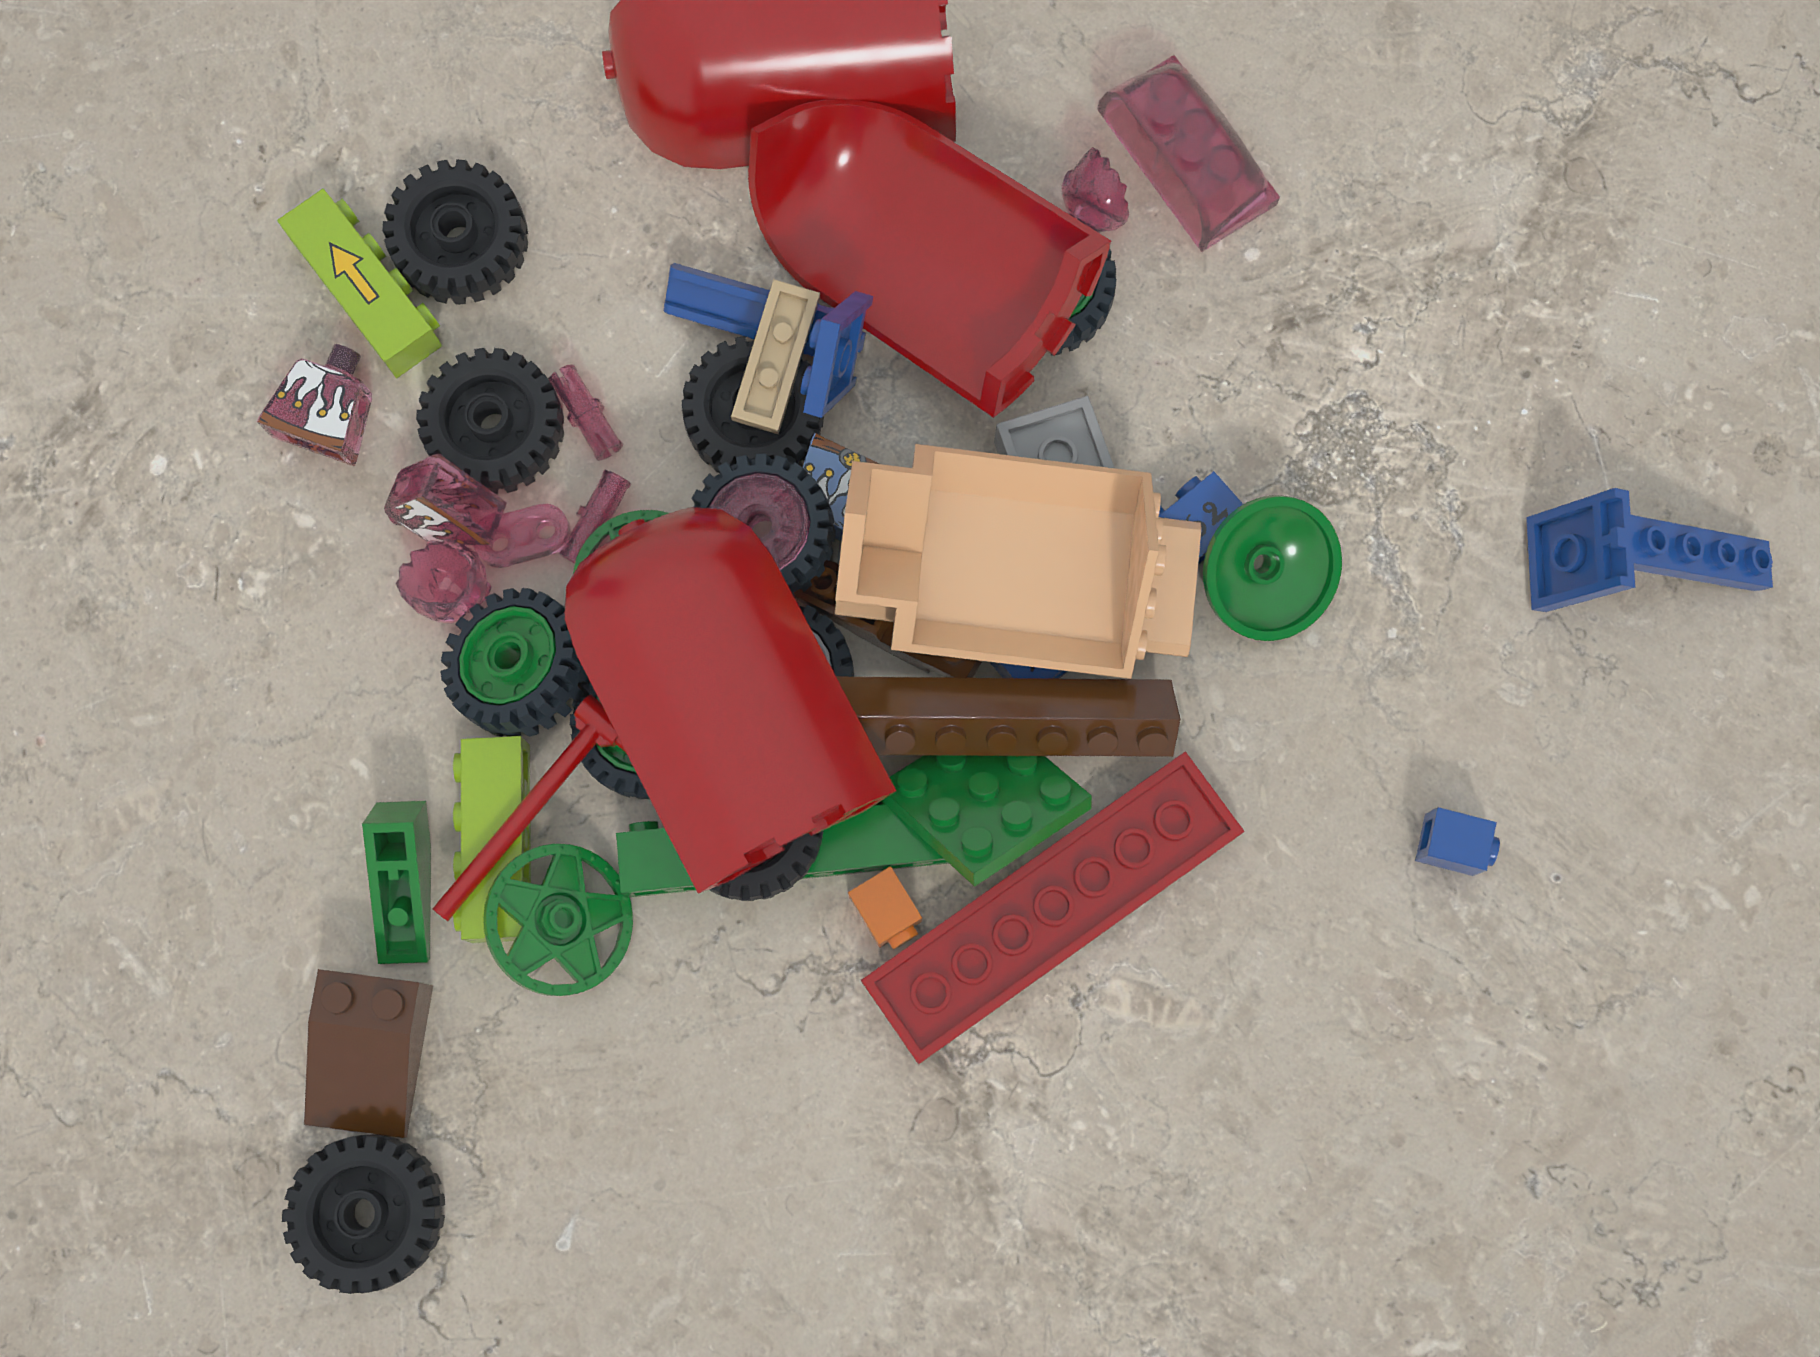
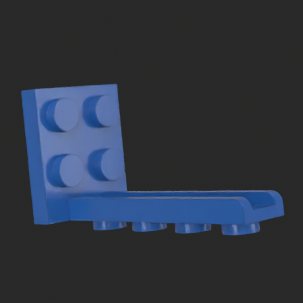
(738, 308)
(1597, 544)

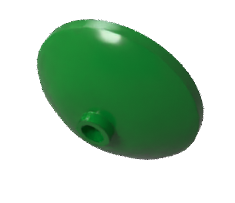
(1296, 574)

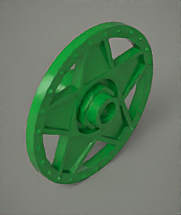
(558, 920)

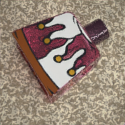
(321, 407)
(444, 503)

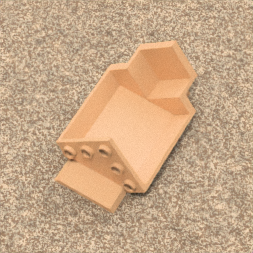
(1018, 561)

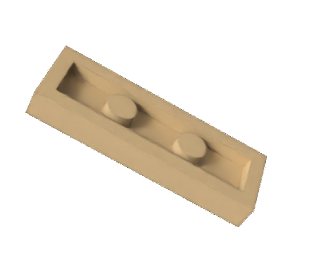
(775, 356)

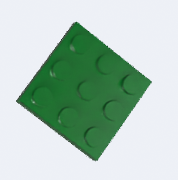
(985, 807)

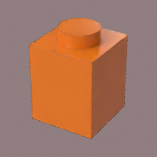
(886, 909)

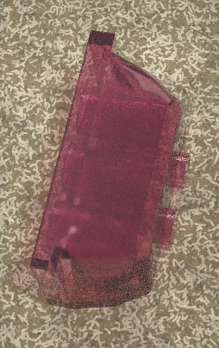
(1188, 152)

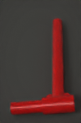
(594, 729)

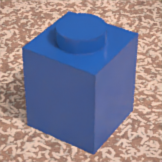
(1457, 842)

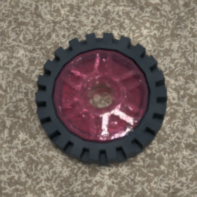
(786, 497)

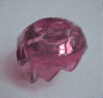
(1095, 193)
(443, 581)

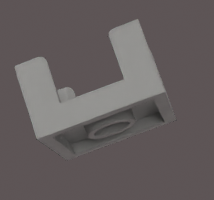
(1056, 434)

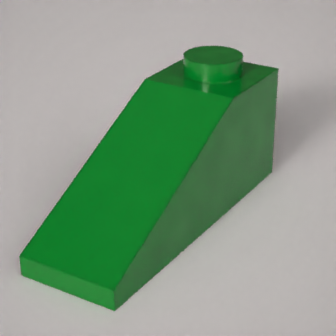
(399, 880)

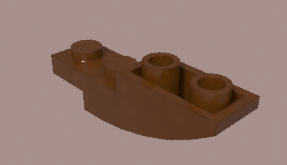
(877, 632)

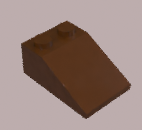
(364, 1052)

